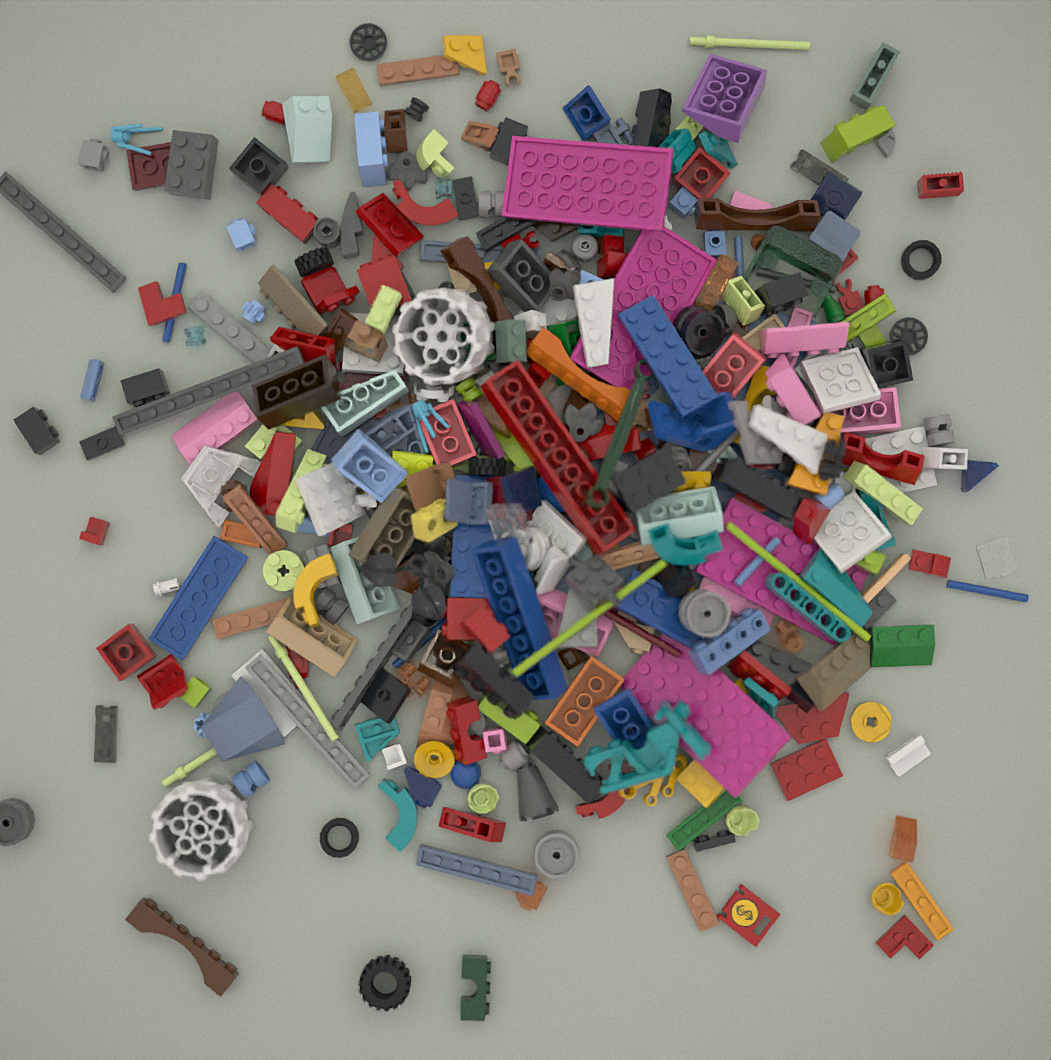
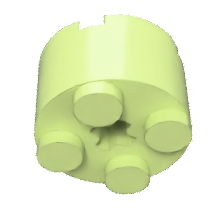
(275, 563)

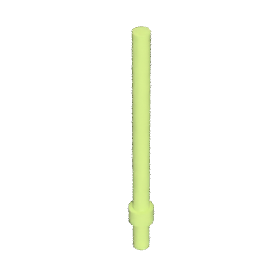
(709, 42)
(282, 653)
(182, 772)

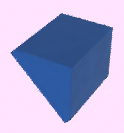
(586, 113)

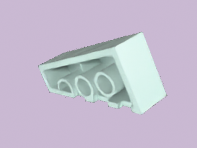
(364, 401)

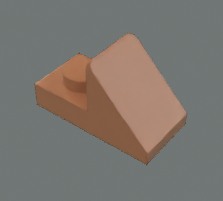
(480, 134)

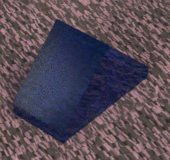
(975, 473)

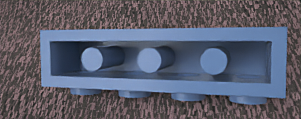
(737, 636)

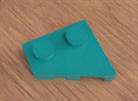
(718, 148)
(765, 700)
(375, 735)

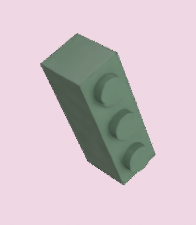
(874, 76)

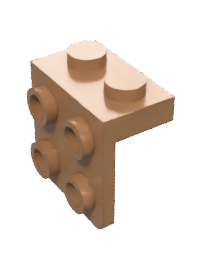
(429, 484)

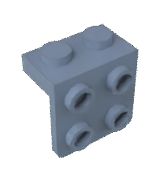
(835, 235)
(467, 502)

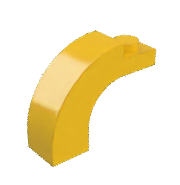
(307, 583)

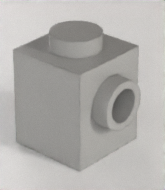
(93, 155)

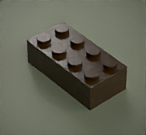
(296, 392)

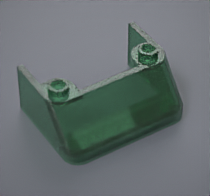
(802, 254)

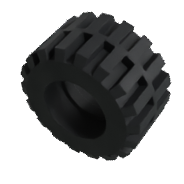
(379, 999)

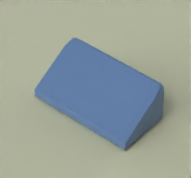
(92, 380)

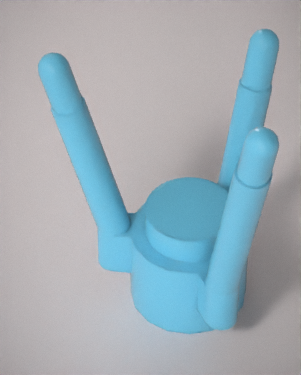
(122, 134)
(421, 412)

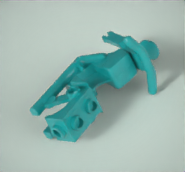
(657, 755)

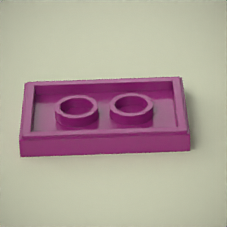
(480, 429)

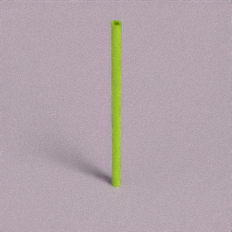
(783, 569)
(588, 618)

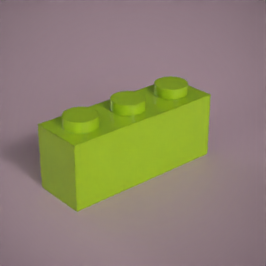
(521, 728)

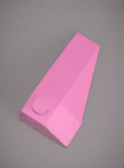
(735, 601)

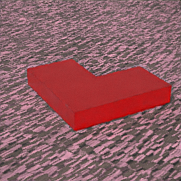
(159, 309)
(902, 934)

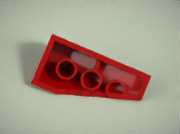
(597, 445)
(274, 473)

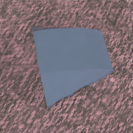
(396, 432)
(241, 724)

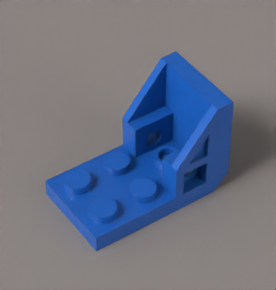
(699, 430)

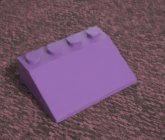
(725, 96)

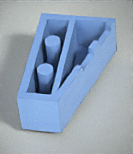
(370, 149)

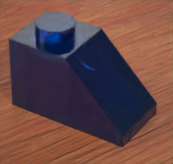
(422, 788)

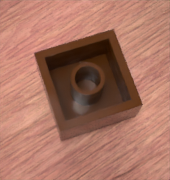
(440, 658)

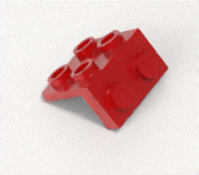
(328, 290)
(164, 681)

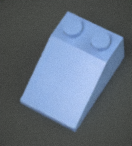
(369, 466)

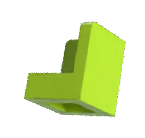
(196, 692)

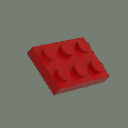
(389, 224)
(746, 666)
(806, 769)

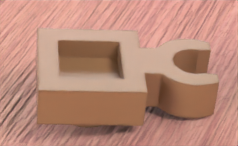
(508, 64)

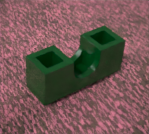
(475, 1006)

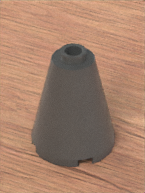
(533, 794)

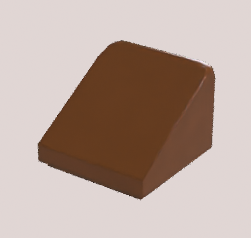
(572, 657)

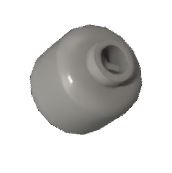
(585, 254)
(515, 755)

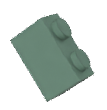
(511, 341)

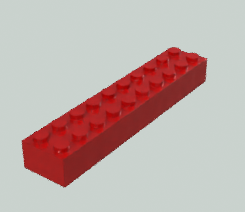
(555, 456)

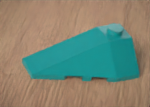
(836, 587)

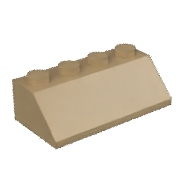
(323, 645)

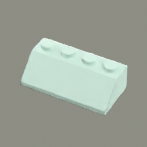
(686, 512)
(364, 598)

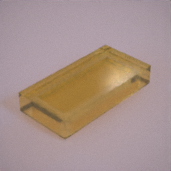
(353, 90)

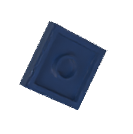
(836, 196)
(522, 489)

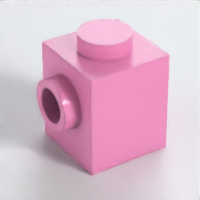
(495, 739)

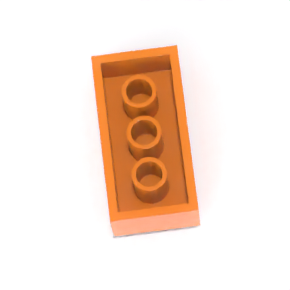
(574, 711)

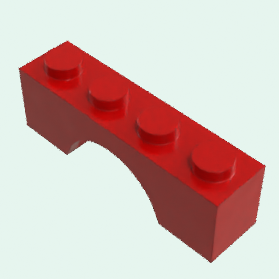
(901, 466)

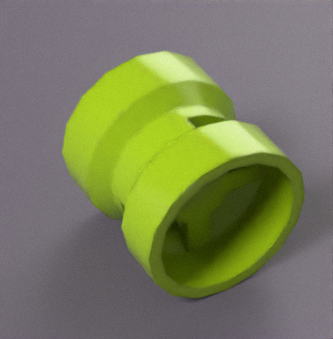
(471, 394)

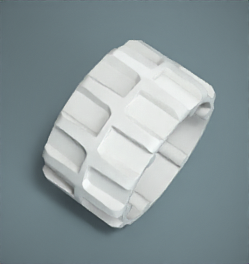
(409, 337)
(175, 856)

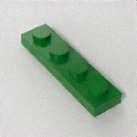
(702, 820)

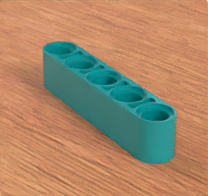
(816, 611)

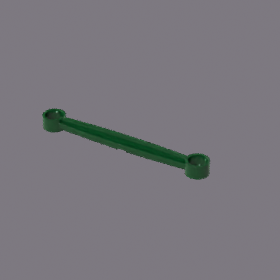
(619, 436)

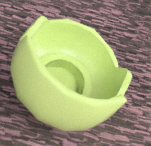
(482, 798)
(742, 820)

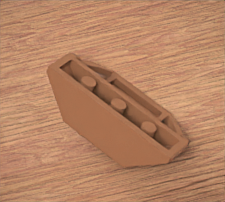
(435, 722)

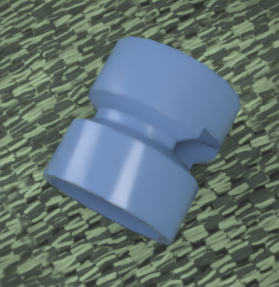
(249, 780)

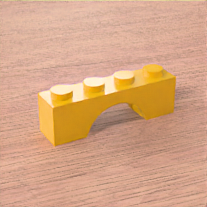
(757, 391)

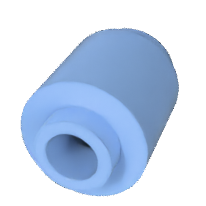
(833, 496)

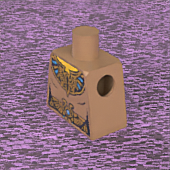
(364, 340)

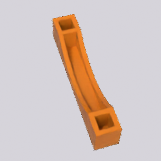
(550, 354)

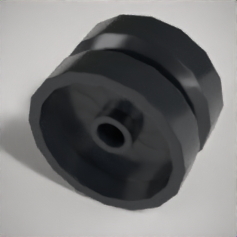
(699, 329)

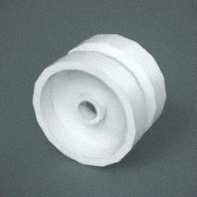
(537, 550)

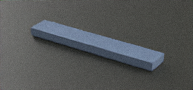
(431, 251)
(477, 869)

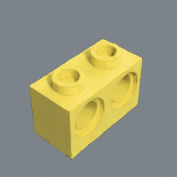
(431, 522)

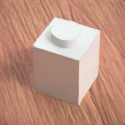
(533, 322)

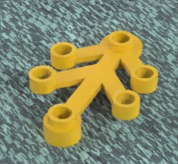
(656, 783)

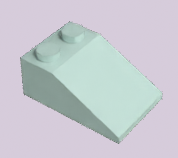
(308, 128)

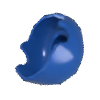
(465, 775)

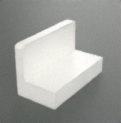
(550, 570)
(907, 755)

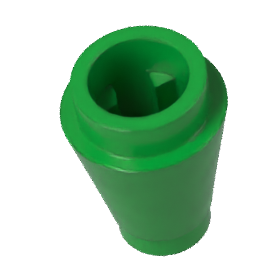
(833, 311)

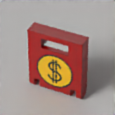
(745, 913)

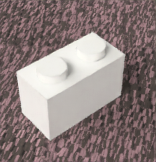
(945, 458)

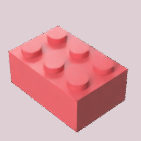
(733, 365)
(449, 444)

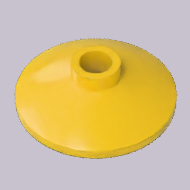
(432, 766)

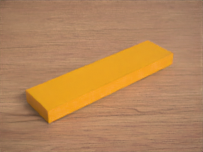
(921, 901)

